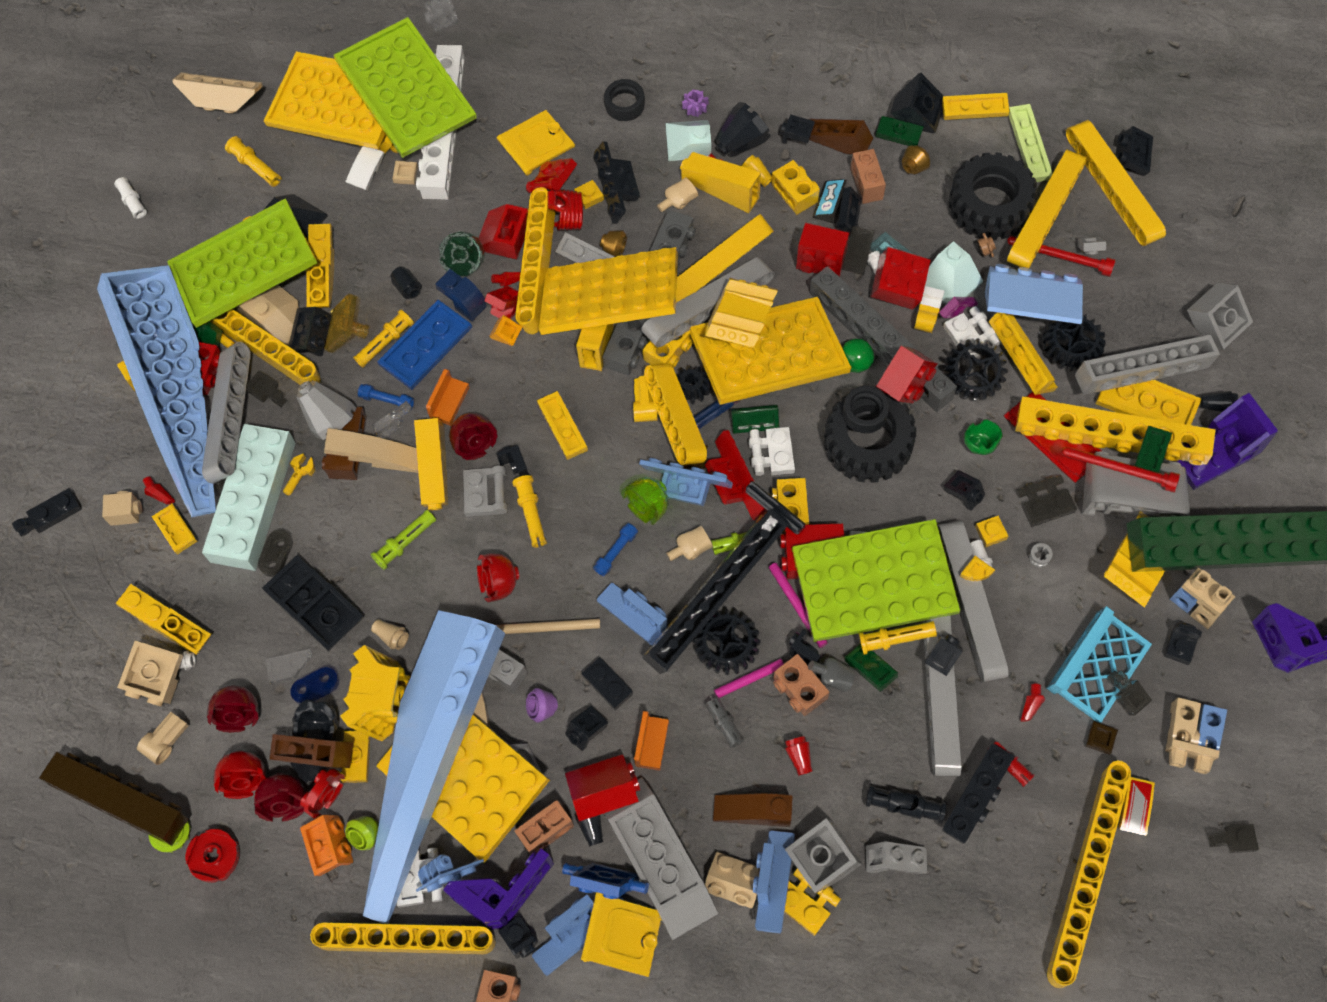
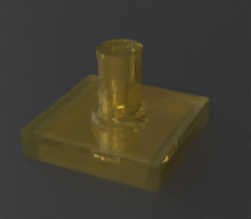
(343, 325)

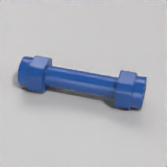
(367, 393)
(627, 534)

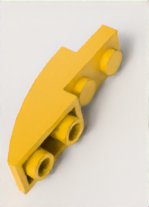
(321, 275)
(163, 620)

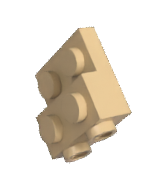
(150, 673)

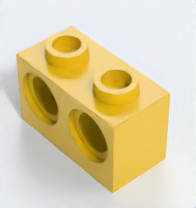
(792, 188)
(673, 349)
(797, 503)

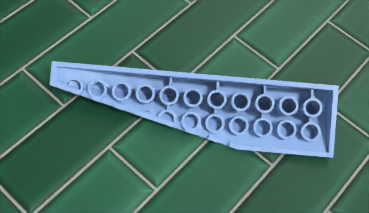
(164, 370)
(424, 746)

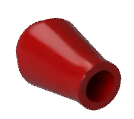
(799, 753)

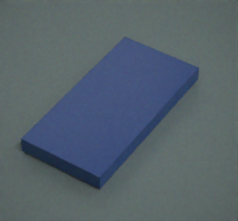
(424, 344)

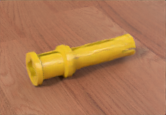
(246, 156)
(363, 358)
(528, 500)
(885, 638)

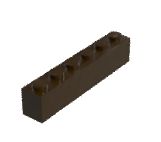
(114, 798)

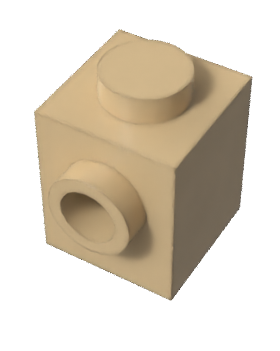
(121, 508)

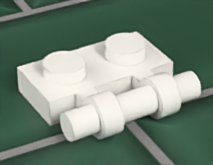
(961, 329)
(779, 451)
(409, 895)

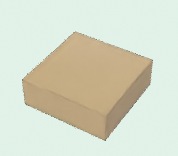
(405, 172)

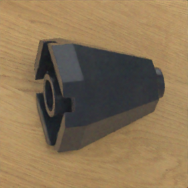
(741, 131)

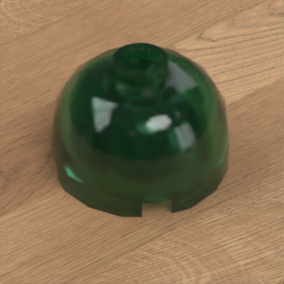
(461, 253)

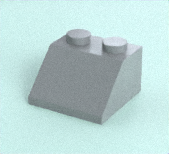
(1221, 314)
(823, 856)

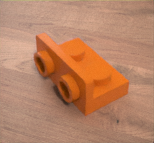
(326, 844)

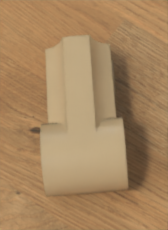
(158, 744)

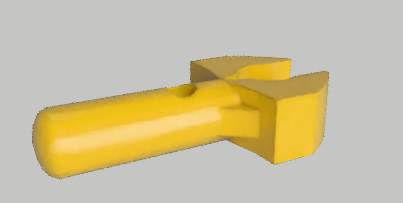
(299, 471)

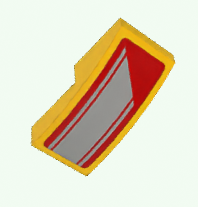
(1137, 806)

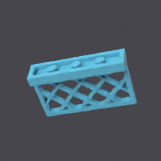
(1080, 653)

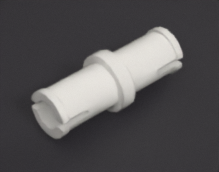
(130, 197)

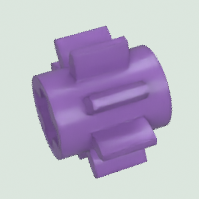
(695, 103)

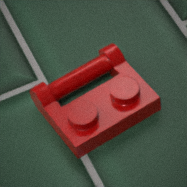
(552, 175)

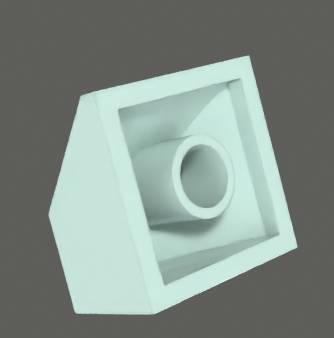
(687, 138)
(954, 273)

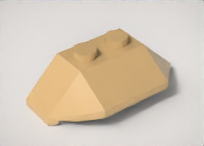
(215, 91)
(272, 311)

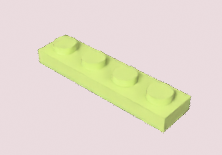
(1030, 142)

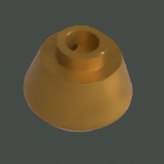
(915, 160)
(614, 242)

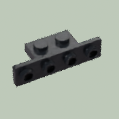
(617, 181)
(978, 793)

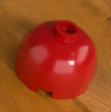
(496, 576)
(239, 774)

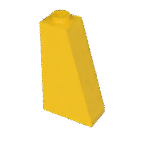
(723, 180)
(592, 346)
(431, 463)

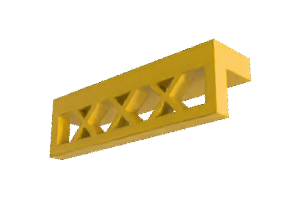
(1023, 353)

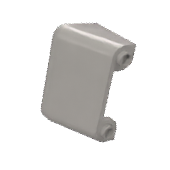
(1130, 494)

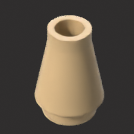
(392, 635)

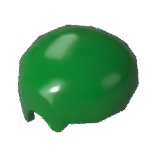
(858, 354)
(983, 438)

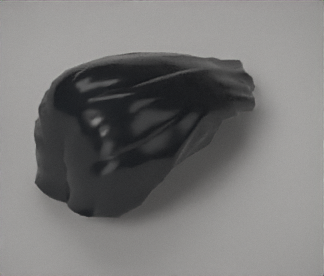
(313, 721)

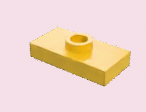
(174, 529)
(360, 757)

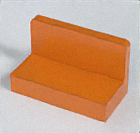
(446, 398)
(651, 742)

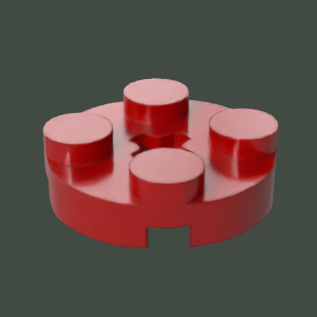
(323, 793)
(227, 858)

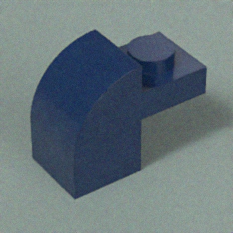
(463, 293)

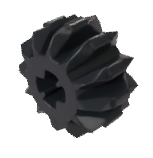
(696, 377)

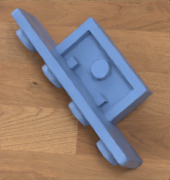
(684, 484)
(634, 612)
(773, 881)
(567, 935)

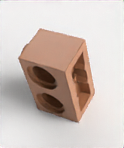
(868, 176)
(806, 682)
(544, 828)
(487, 985)

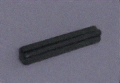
(768, 501)

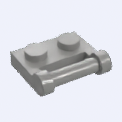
(477, 494)

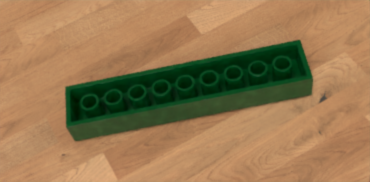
(1227, 541)

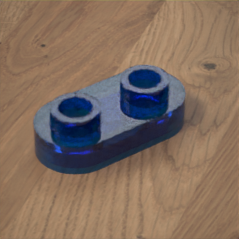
(314, 687)

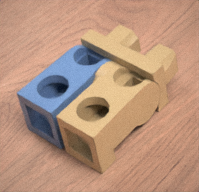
(1207, 594)
(1194, 734)

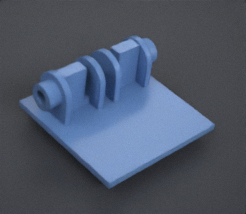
(441, 871)

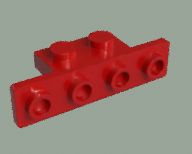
(737, 472)

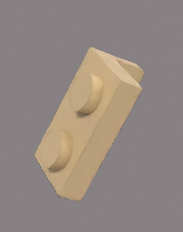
(732, 880)

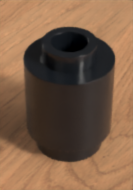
(405, 282)

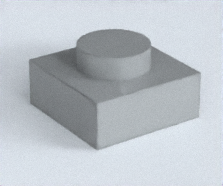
(1091, 245)

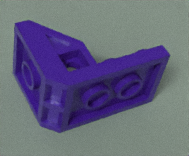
(1239, 436)
(1283, 640)
(479, 895)

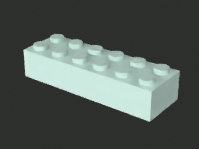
(249, 498)

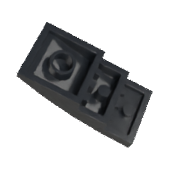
(312, 603)

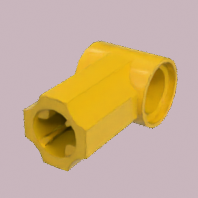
(643, 405)

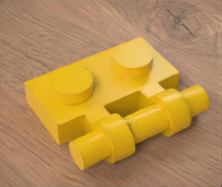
(804, 909)

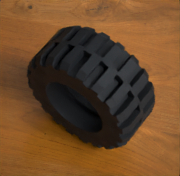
(999, 173)
(864, 462)

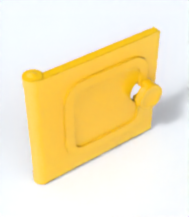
(532, 143)
(617, 933)

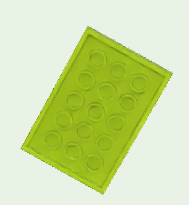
(405, 87)
(241, 262)
(875, 580)

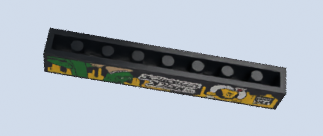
(714, 591)

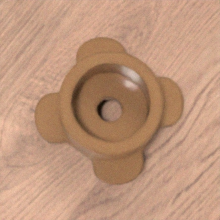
(986, 245)

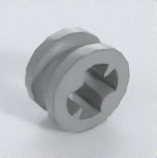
(1043, 548)

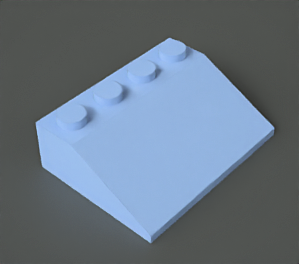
(1034, 294)

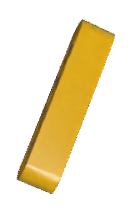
(675, 414)

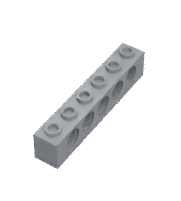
(1146, 364)

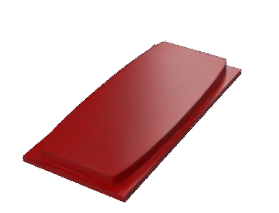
(1052, 449)

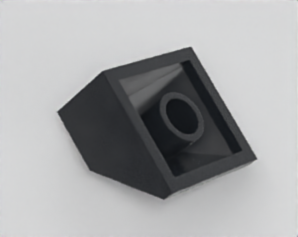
(919, 104)
(303, 211)

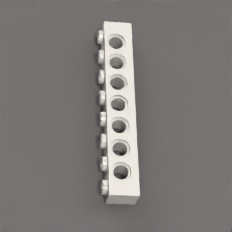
(438, 185)

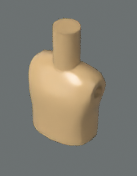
(678, 195)
(691, 544)

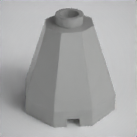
(323, 408)

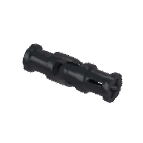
(899, 802)

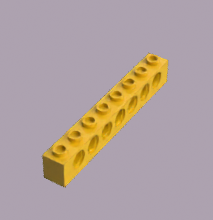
(1126, 425)

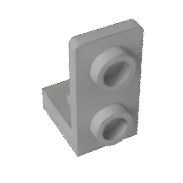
(897, 857)

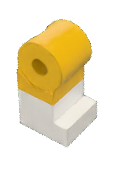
(929, 309)

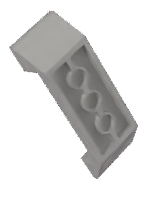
(662, 863)

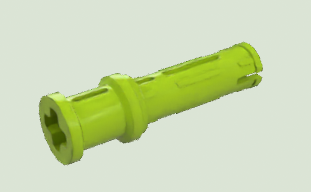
(392, 545)

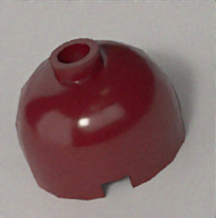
(472, 435)
(232, 709)
(279, 797)

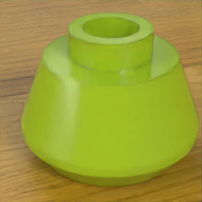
(362, 832)

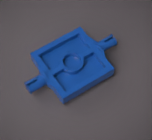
(604, 880)

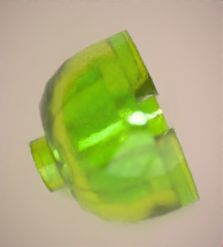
(646, 499)

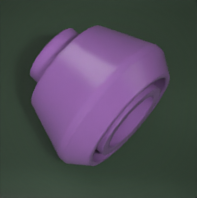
(540, 705)

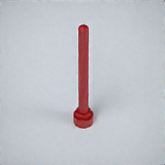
(1103, 265)
(1167, 480)

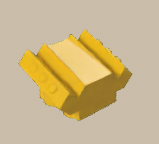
(740, 313)
(1135, 584)
(374, 693)

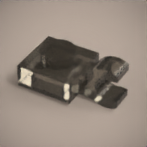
(264, 387)
(1131, 694)
(1237, 837)

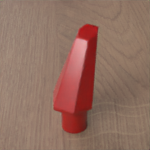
(506, 278)
(157, 491)
(1032, 703)

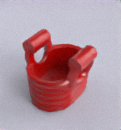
(569, 206)

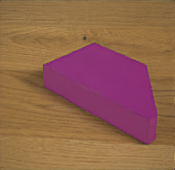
(957, 306)

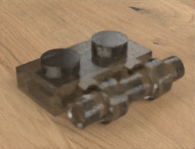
(1048, 507)

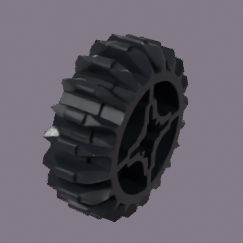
(1087, 346)
(979, 377)
(736, 644)

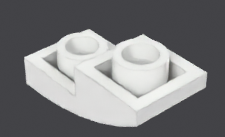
(364, 167)

